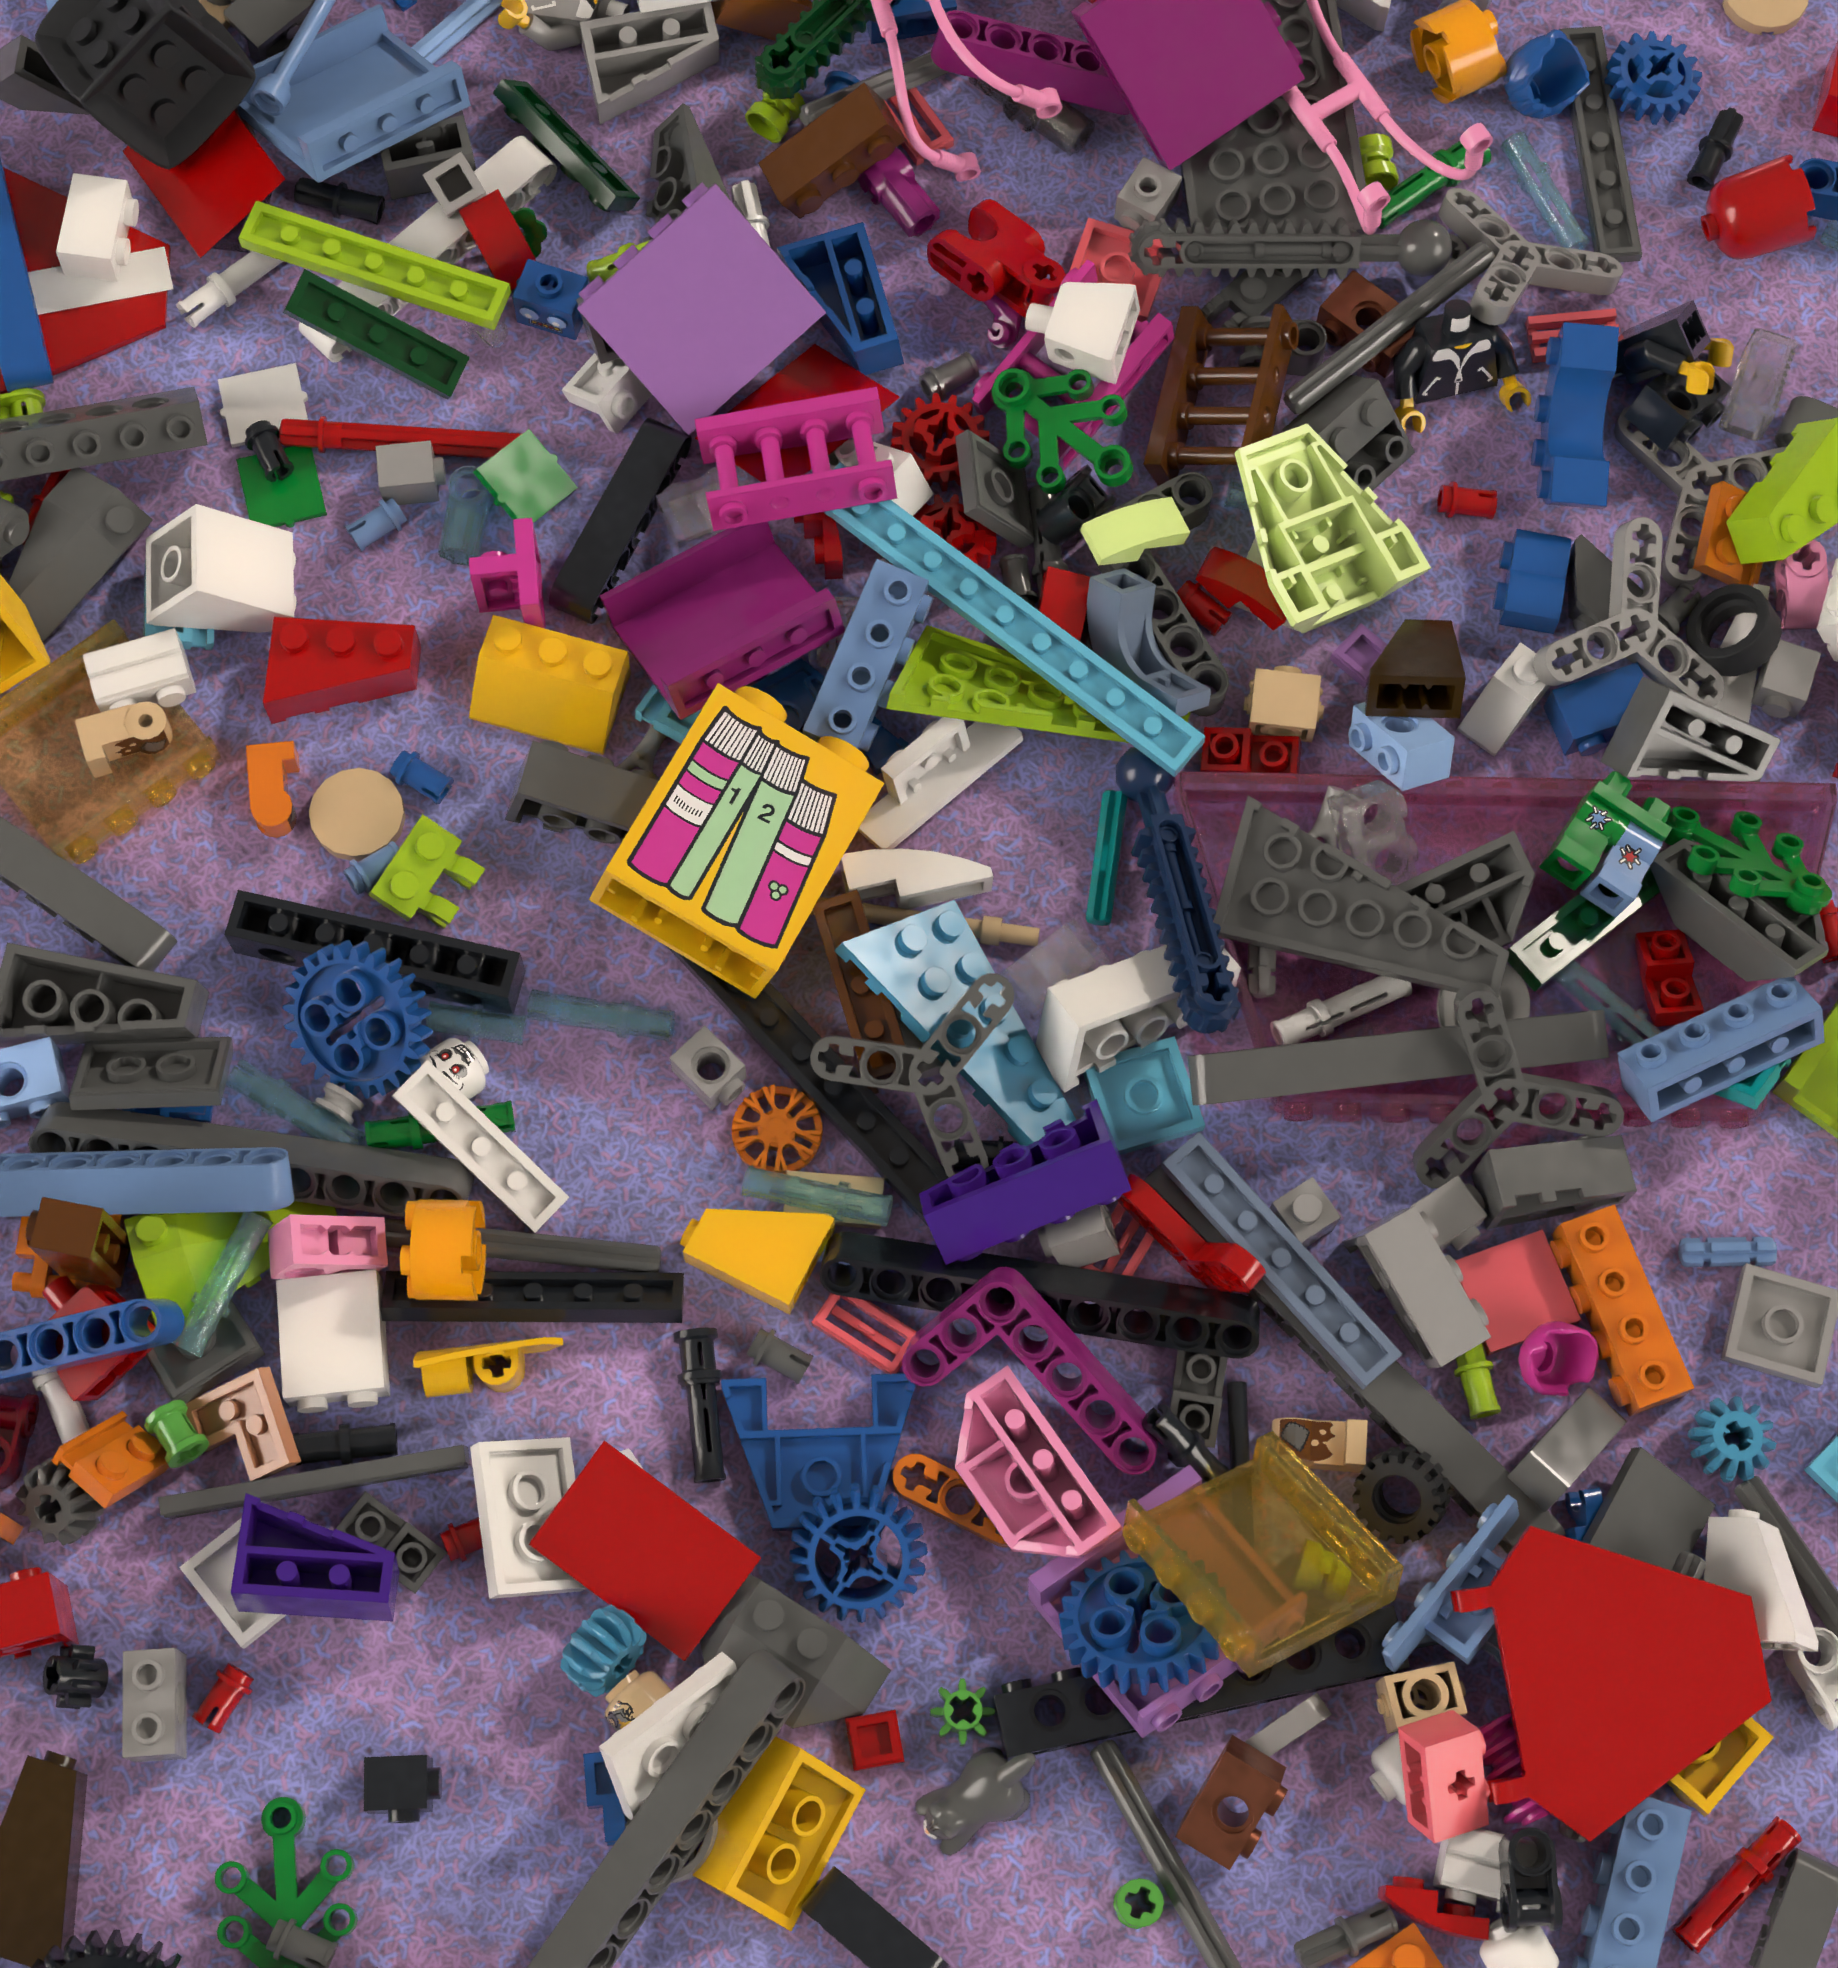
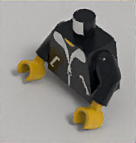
(1668, 346)
(1453, 357)

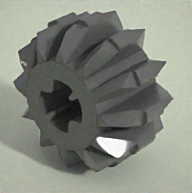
(57, 1504)

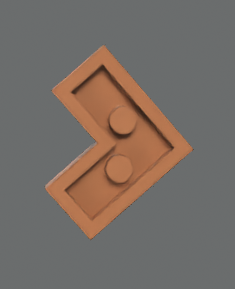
(252, 1414)

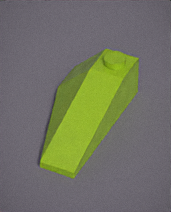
(181, 1249)

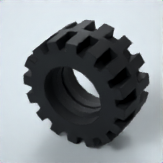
(1386, 1519)

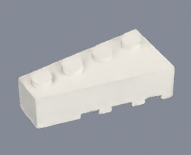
(1108, 1013)

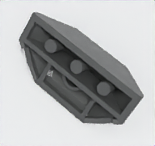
(1480, 888)
(1749, 935)
(836, 1670)

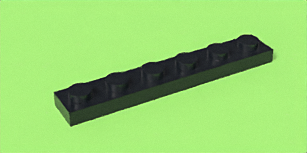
(548, 1298)

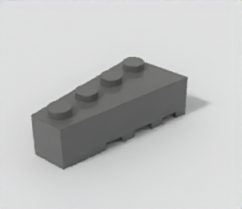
(578, 792)
(92, 1000)

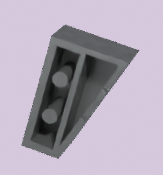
(1553, 1179)

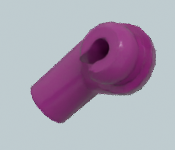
(1005, 323)

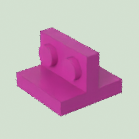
(511, 580)

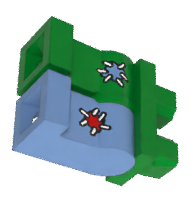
(1618, 828)

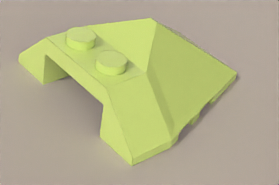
(1319, 532)

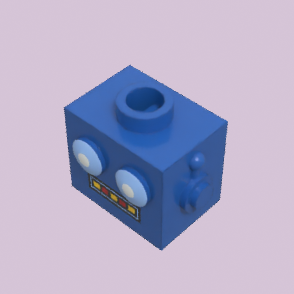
(547, 299)

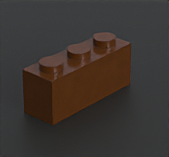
(832, 151)
(79, 1241)

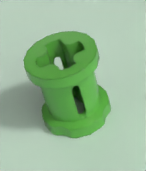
(176, 1433)
(1153, 1897)

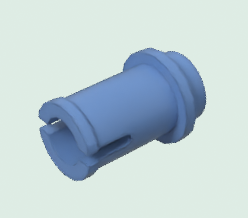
(376, 523)
(365, 873)

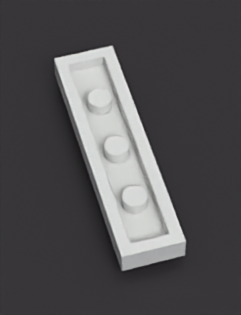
(480, 1146)

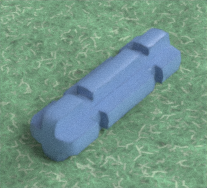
(1727, 1251)

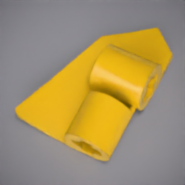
(452, 1369)

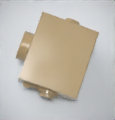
(1284, 703)
(1436, 1683)

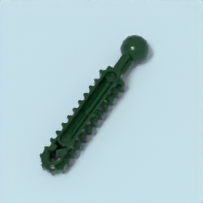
(809, 45)

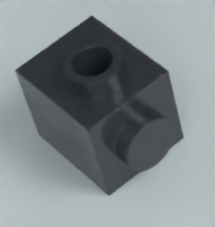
(401, 1786)

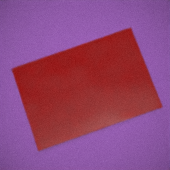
(213, 185)
(808, 376)
(644, 1550)

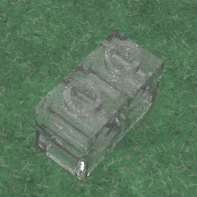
(1385, 831)

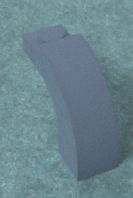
(1124, 637)

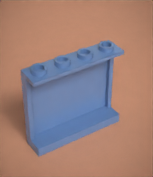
(355, 96)

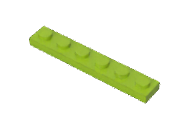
(375, 265)

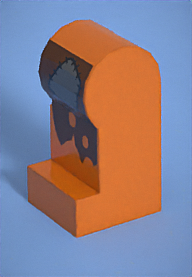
(269, 786)

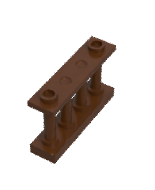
(1187, 375)

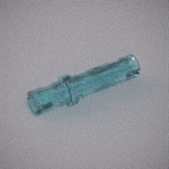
(1519, 154)
(1569, 978)
(613, 1017)
(279, 1099)
(818, 1196)
(222, 1283)

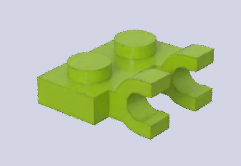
(416, 868)

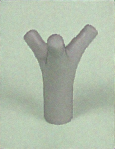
(645, 752)
(1323, 825)

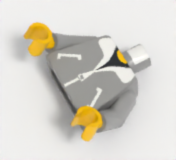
(556, 22)

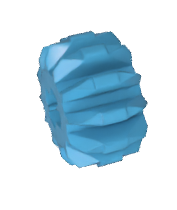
(1731, 1458)
(603, 1650)

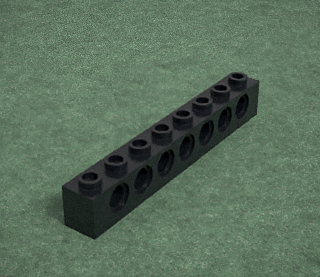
(1328, 1669)

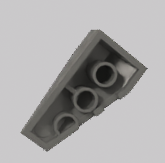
(679, 164)
(73, 545)

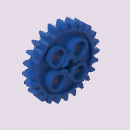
(330, 984)
(1104, 1620)

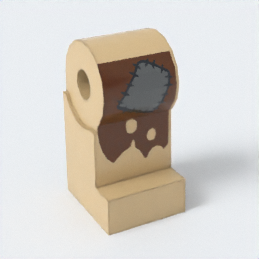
(122, 733)
(1325, 1443)

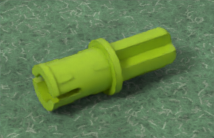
(1477, 1383)

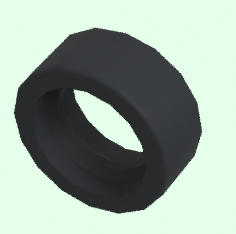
(1719, 607)

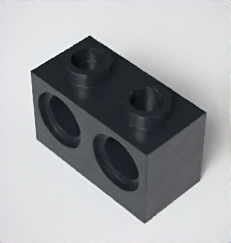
(1671, 413)

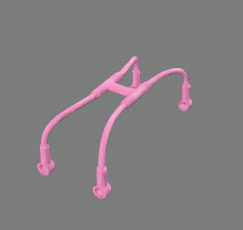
(965, 165)
(1373, 198)

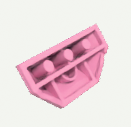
(1027, 1474)

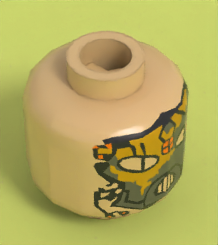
(633, 1697)

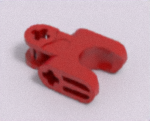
(999, 260)

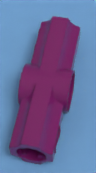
(895, 187)

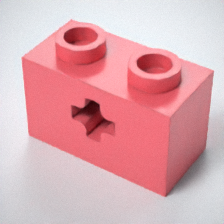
(1444, 1775)

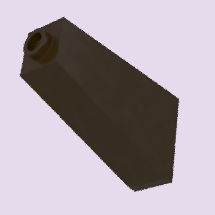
(41, 1858)

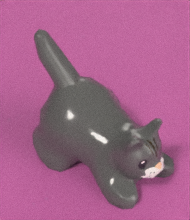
(983, 1794)

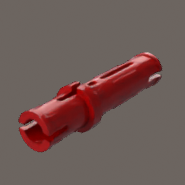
(1729, 1893)

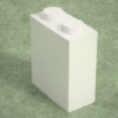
(332, 1340)

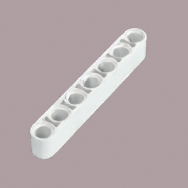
(514, 170)

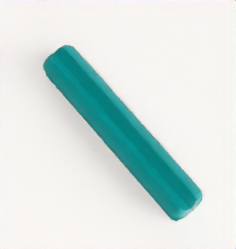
(1106, 858)

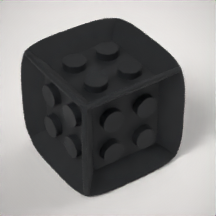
(147, 70)

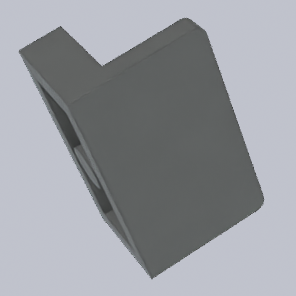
(267, 24)

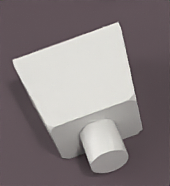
(1088, 326)

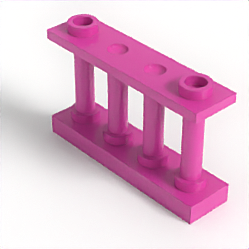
(1146, 346)
(791, 425)

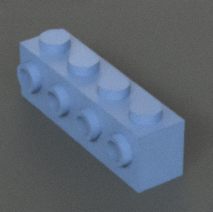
(868, 655)
(1721, 1047)
(1634, 1887)

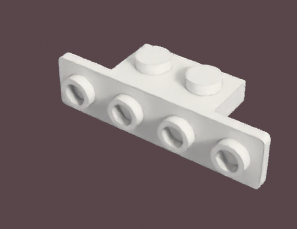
(932, 774)

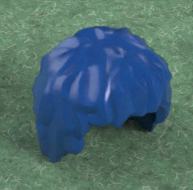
(1545, 75)

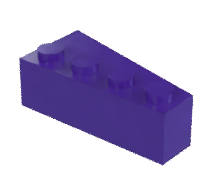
(1026, 1187)

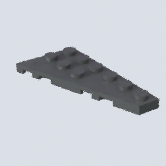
(1328, 907)

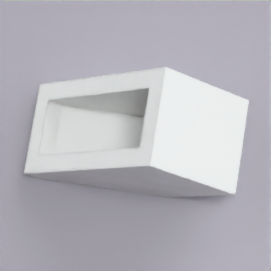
(1504, 702)

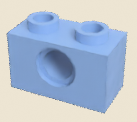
(1402, 748)
(43, 1075)

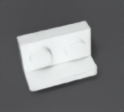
(608, 391)

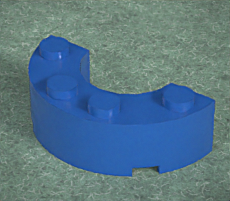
(1574, 415)

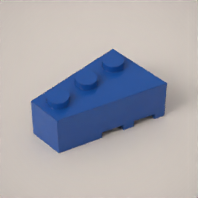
(846, 282)

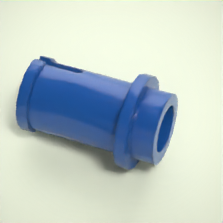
(420, 776)

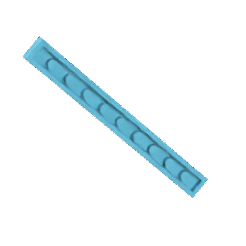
(1025, 632)

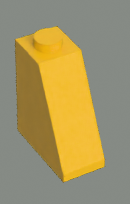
(759, 1250)

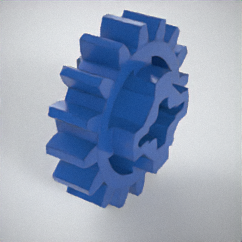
(1653, 77)

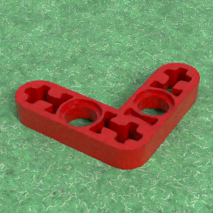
(1213, 1264)

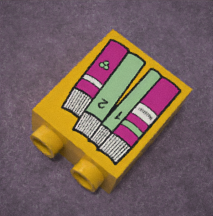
(739, 838)

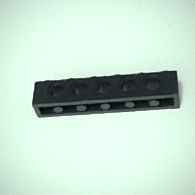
(442, 964)

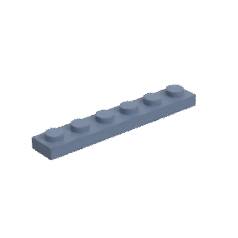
(1288, 1265)

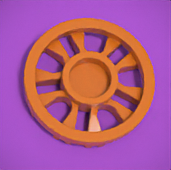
(777, 1129)

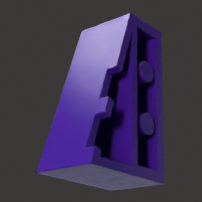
(308, 1569)

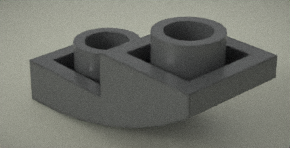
(1198, 1392)
(377, 1524)

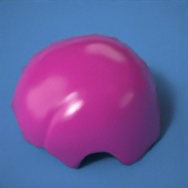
(1557, 1357)

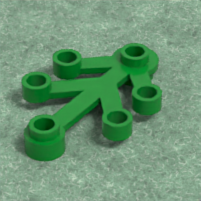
(1057, 423)
(1801, 889)
(287, 1902)

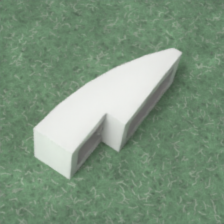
(913, 876)

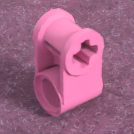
(1799, 590)

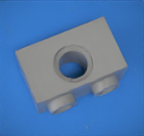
(154, 1705)

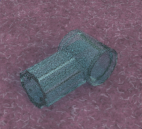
(464, 518)

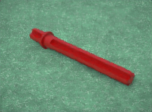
(365, 437)

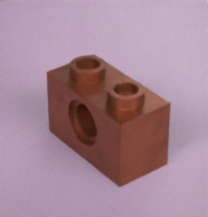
(1356, 304)
(1237, 1773)

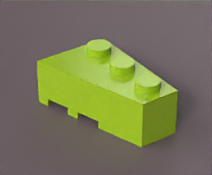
(1793, 499)

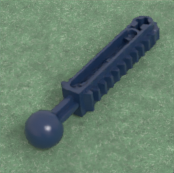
(1179, 898)

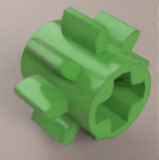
(961, 1697)

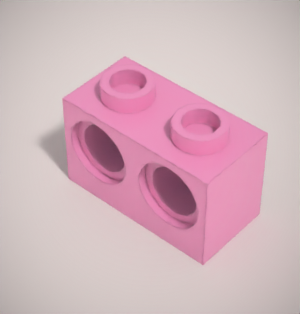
(326, 1245)

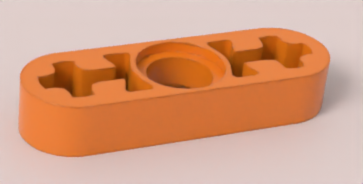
(921, 1494)

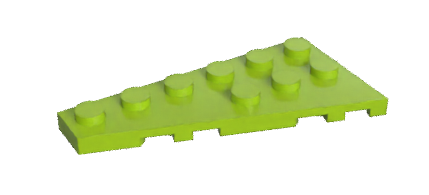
(986, 685)

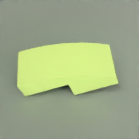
(1131, 529)

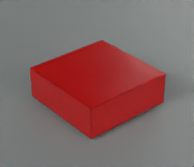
(874, 1740)

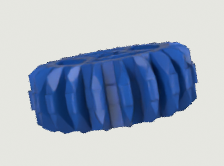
(876, 1565)

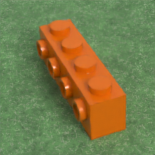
(1621, 1311)

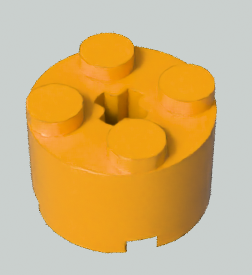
(1458, 49)
(444, 1250)

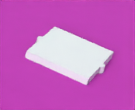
(260, 396)

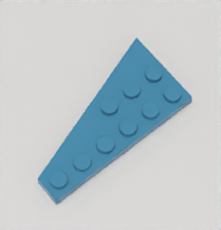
(924, 971)

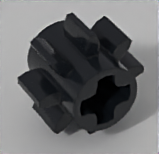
(75, 1676)

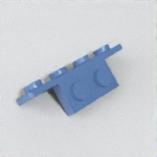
(1468, 1567)

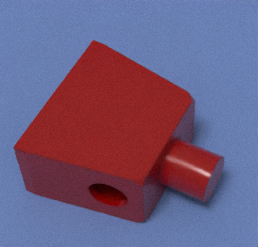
(95, 1378)

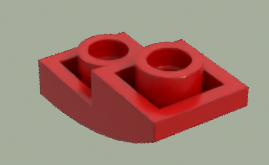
(497, 237)
(826, 542)
(1238, 579)
(1065, 599)
(1242, 752)
(1667, 976)
(1420, 1906)

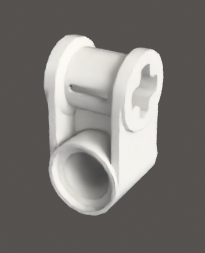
(1819, 1681)

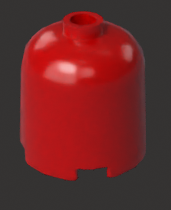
(1759, 210)

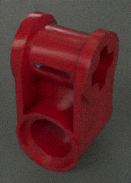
(17, 1425)

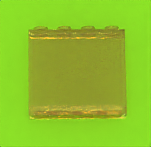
(48, 771)
(1265, 1557)

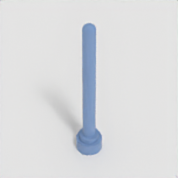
(273, 91)

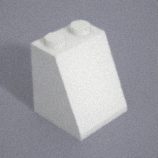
(219, 573)

